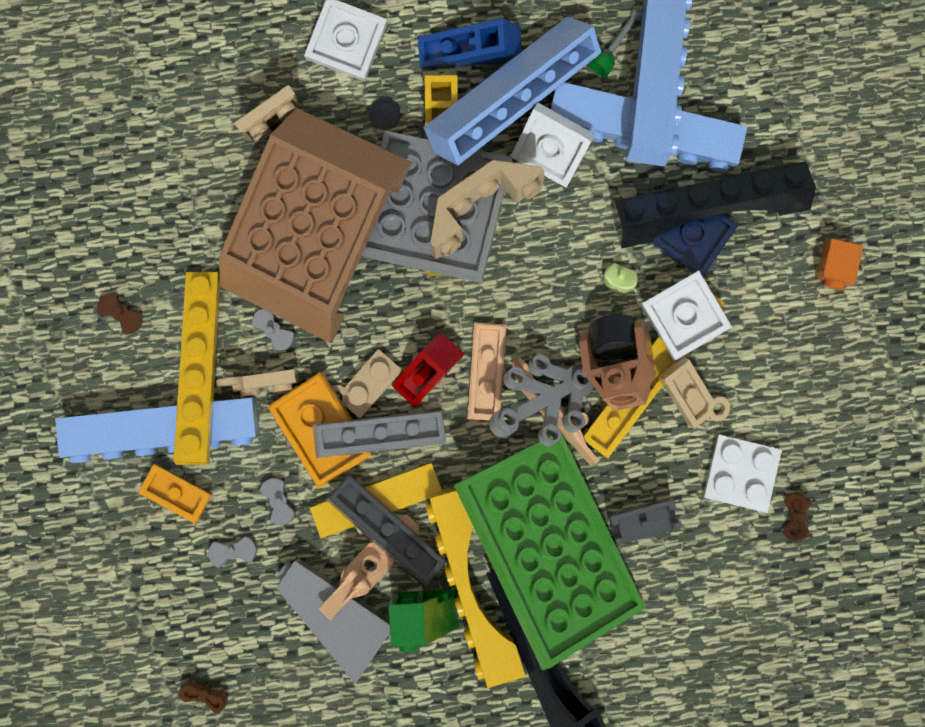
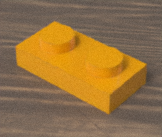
(175, 493)

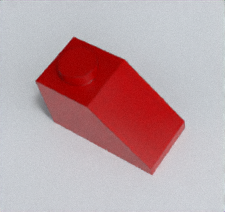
(428, 369)

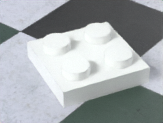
(346, 39)
(552, 144)
(686, 315)
(742, 473)

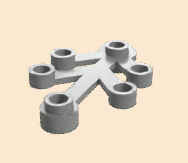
(546, 397)

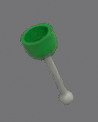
(606, 58)

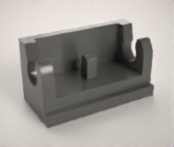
(643, 521)

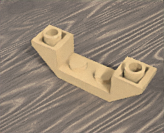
(518, 180)

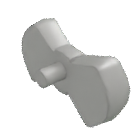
(280, 338)
(274, 490)
(244, 549)

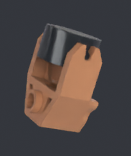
(617, 338)

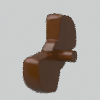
(111, 306)
(797, 527)
(193, 691)

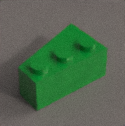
(421, 617)

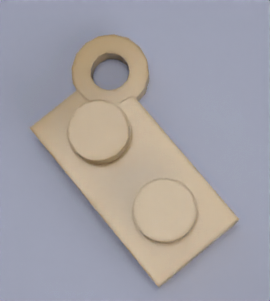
(368, 383)
(251, 385)
(692, 395)

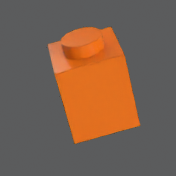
(839, 264)

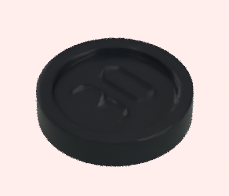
(384, 113)

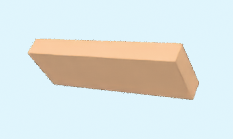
(486, 370)

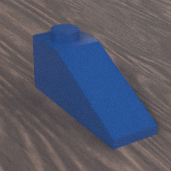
(471, 45)

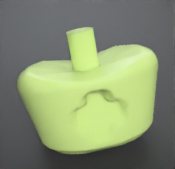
(620, 279)

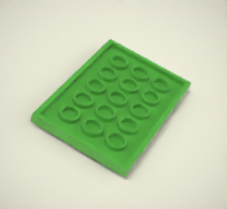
(550, 549)

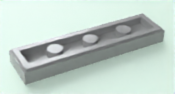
(378, 434)

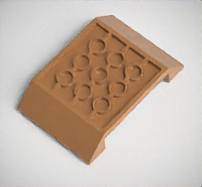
(307, 221)

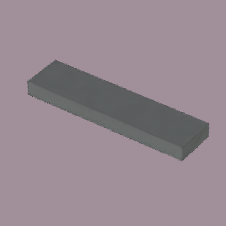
(386, 530)

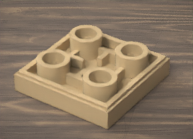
(258, 121)

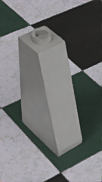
(351, 634)

